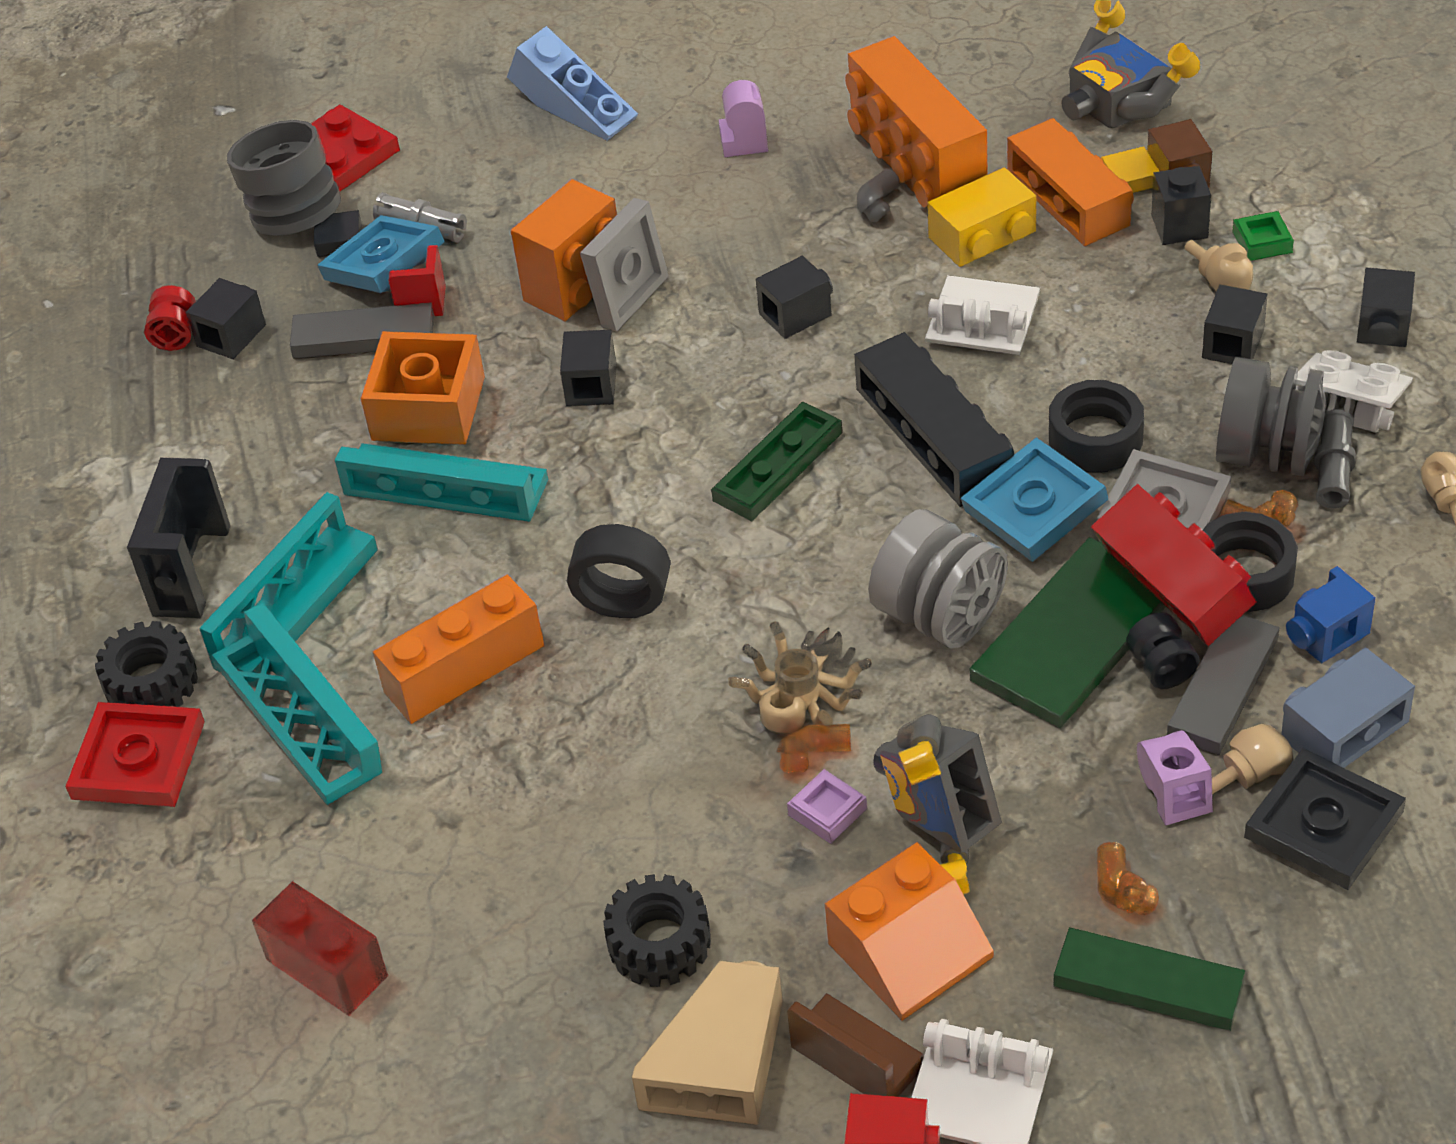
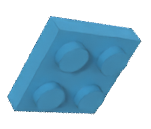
(377, 250)
(1034, 499)

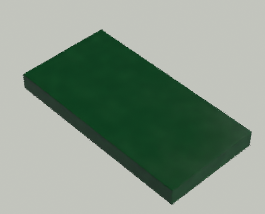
(1066, 636)

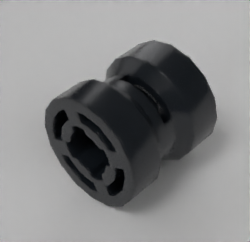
(1165, 655)

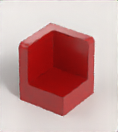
(422, 284)

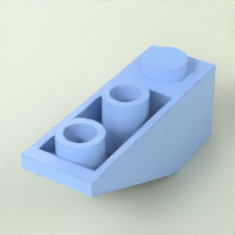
(567, 86)

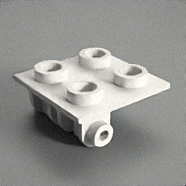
(982, 314)
(1373, 386)
(981, 1084)

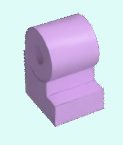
(744, 122)
(1176, 776)

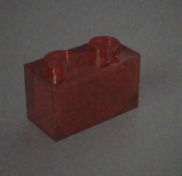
(320, 948)

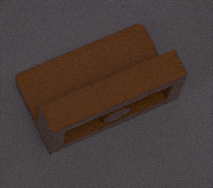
(853, 1047)

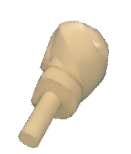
(1223, 264)
(1439, 479)
(1254, 757)

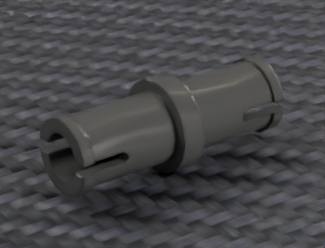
(1335, 459)

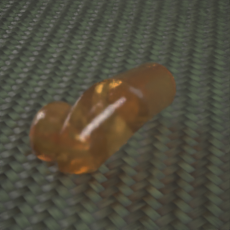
(1280, 508)
(812, 739)
(1121, 886)

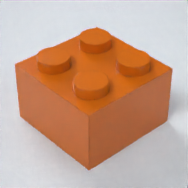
(550, 247)
(423, 387)

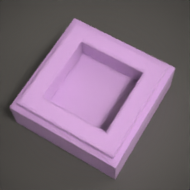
(827, 806)

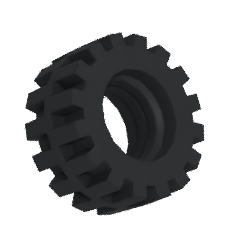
(145, 647)
(657, 902)

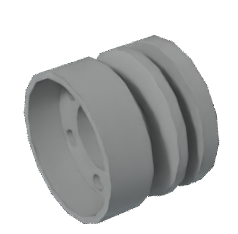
(937, 578)

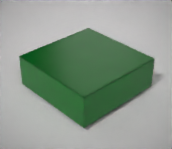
(1263, 235)

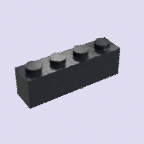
(930, 414)

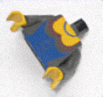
(1118, 78)
(941, 787)

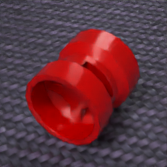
(167, 318)

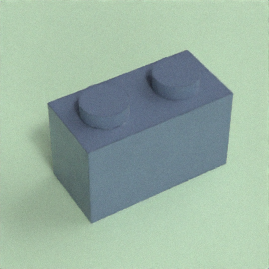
(1348, 709)

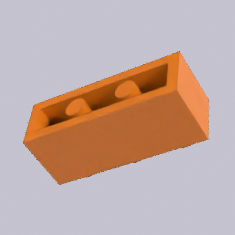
(1070, 181)
(459, 648)

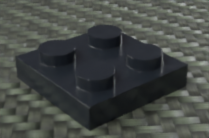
(1325, 818)

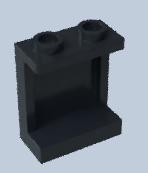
(174, 515)

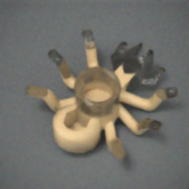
(799, 679)

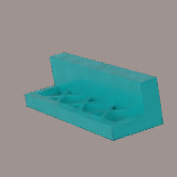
(441, 481)
(304, 590)
(312, 692)

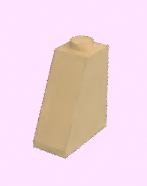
(716, 1048)

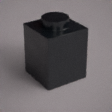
(1181, 205)
(794, 296)
(1386, 307)
(226, 318)
(1234, 324)
(588, 367)

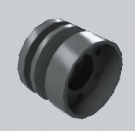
(284, 177)
(1270, 416)

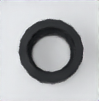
(1103, 399)
(1263, 535)
(624, 547)

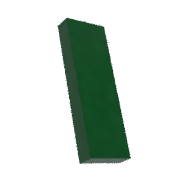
(776, 461)
(1149, 978)

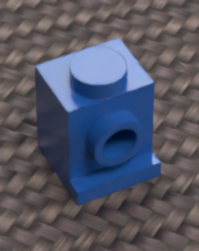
(1331, 616)

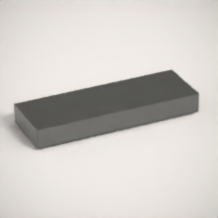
(355, 329)
(1224, 683)

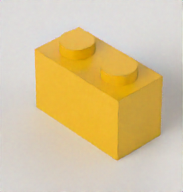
(982, 216)

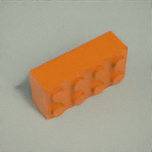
(913, 121)

